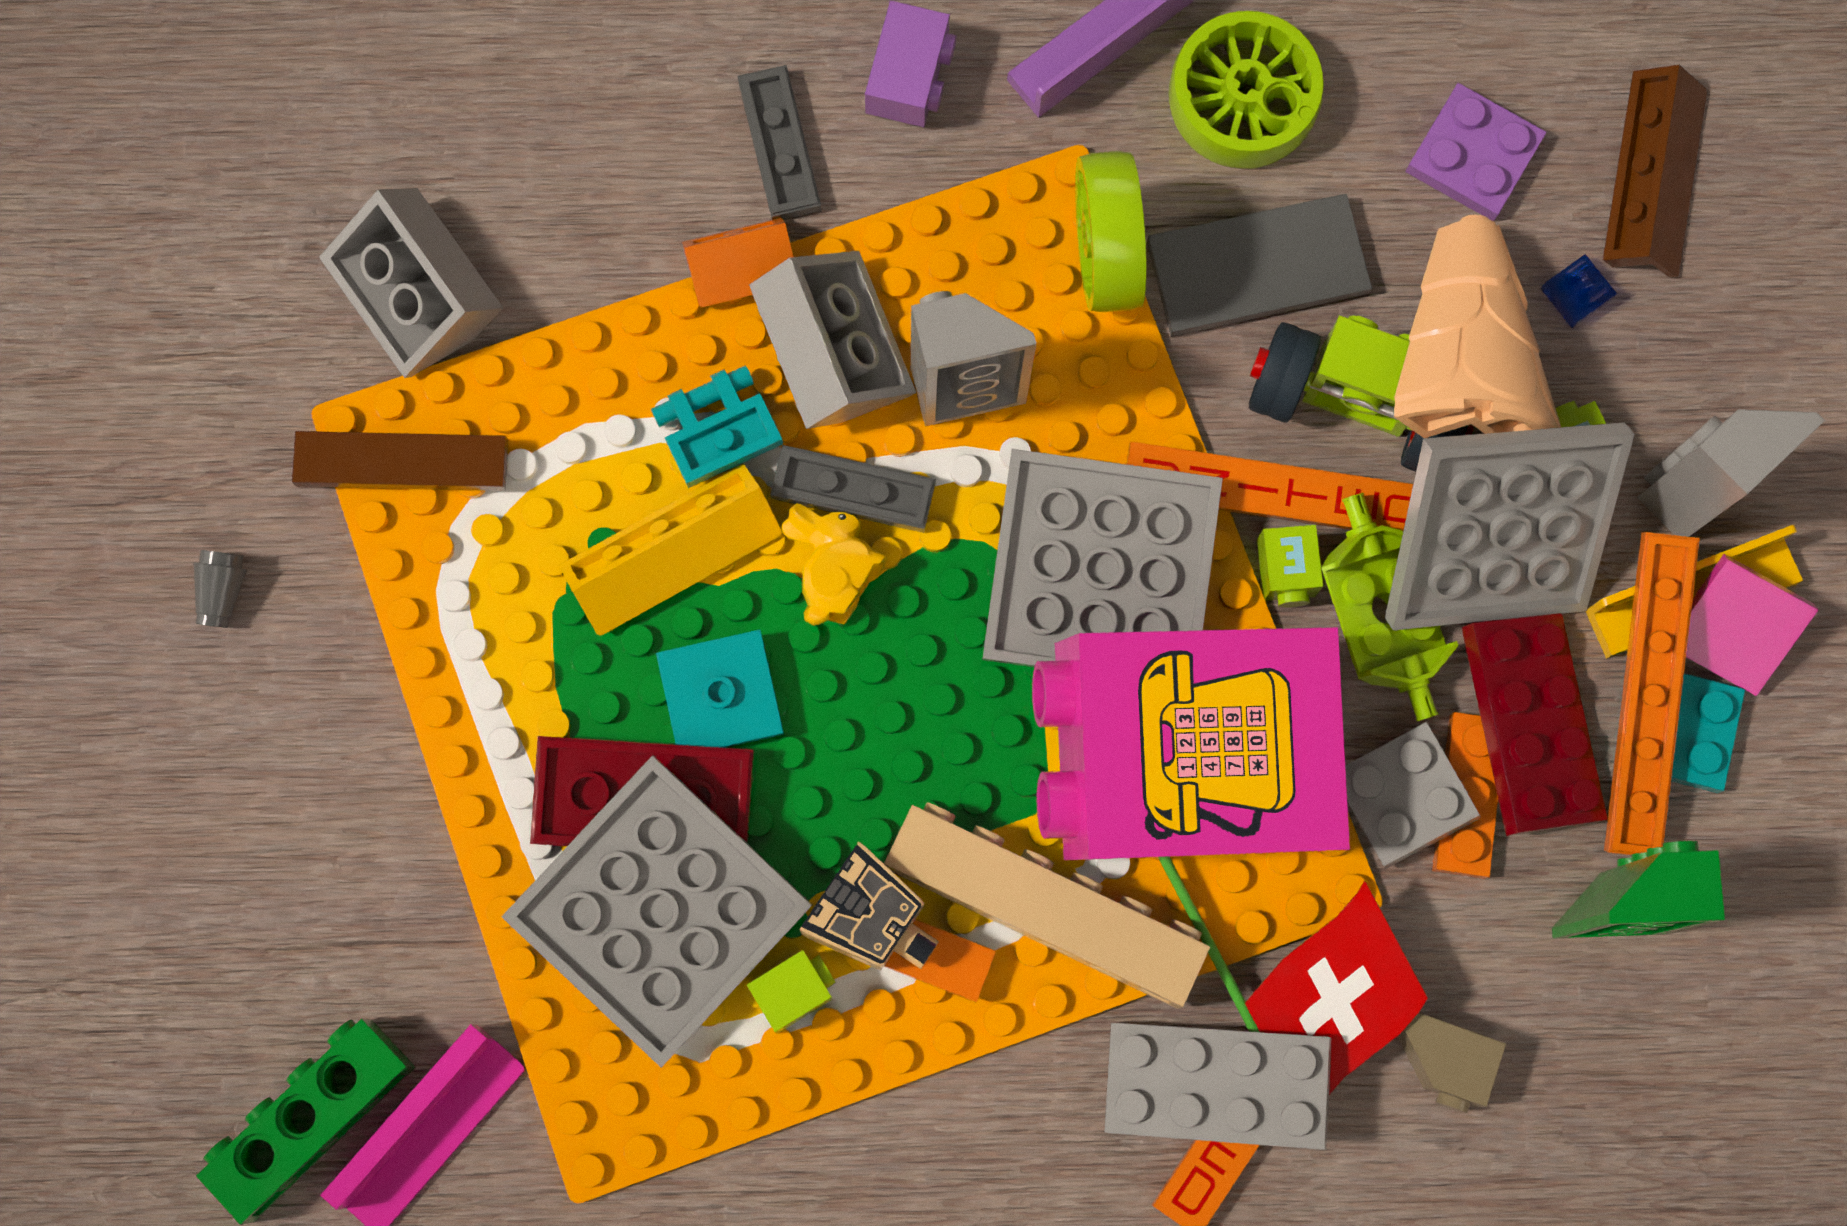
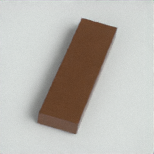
(400, 461)

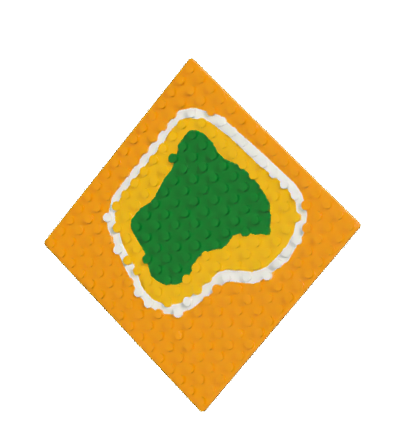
(868, 708)

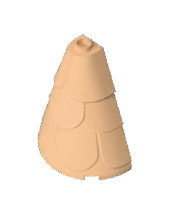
(1472, 341)

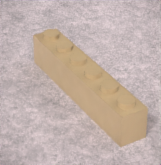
(1047, 906)

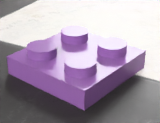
(1475, 152)

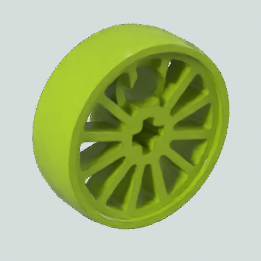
(1252, 107)
(1110, 231)

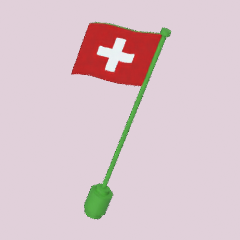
(1337, 984)

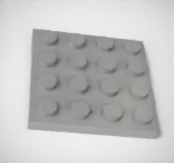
(1507, 524)
(1097, 553)
(657, 911)

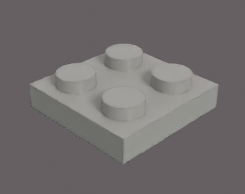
(1407, 795)

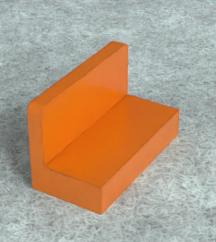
(731, 260)

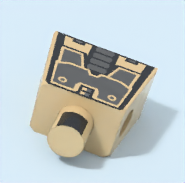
(869, 914)

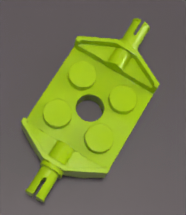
(1356, 575)

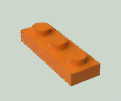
(1470, 848)

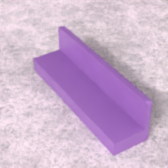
(1087, 49)

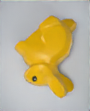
(837, 568)

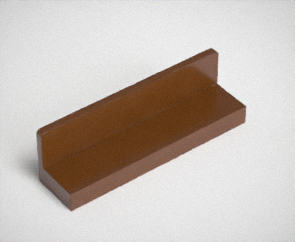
(1655, 170)

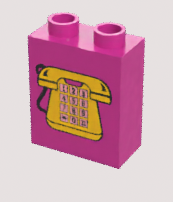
(1194, 743)

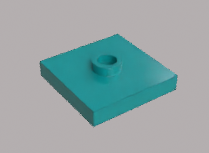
(720, 692)

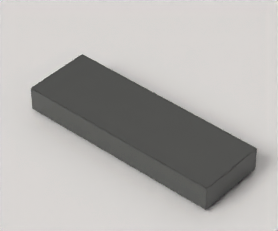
(779, 143)
(853, 488)

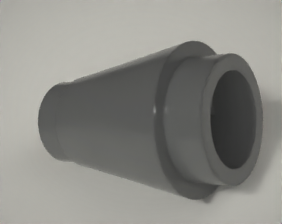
(217, 586)

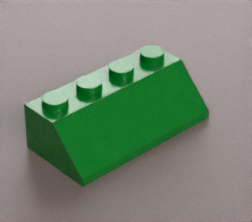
(1649, 895)

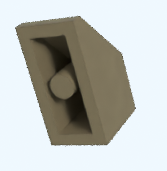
(1452, 1061)

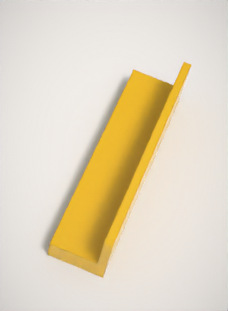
(671, 549)
(1765, 555)

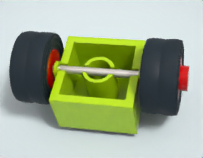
(1351, 377)

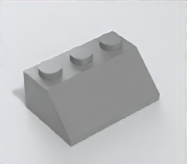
(409, 280)
(831, 337)

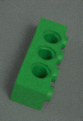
(230, 1169)

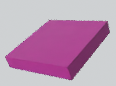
(1744, 624)

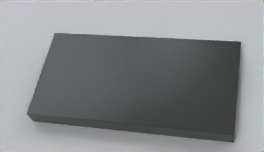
(1259, 265)

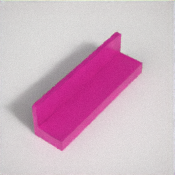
(425, 1129)

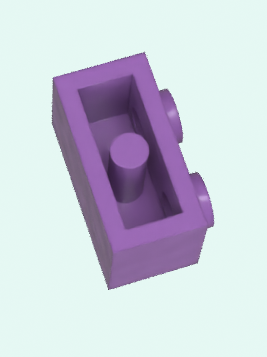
(908, 64)

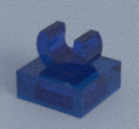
(1578, 291)

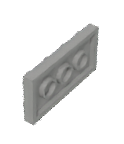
(1218, 1085)

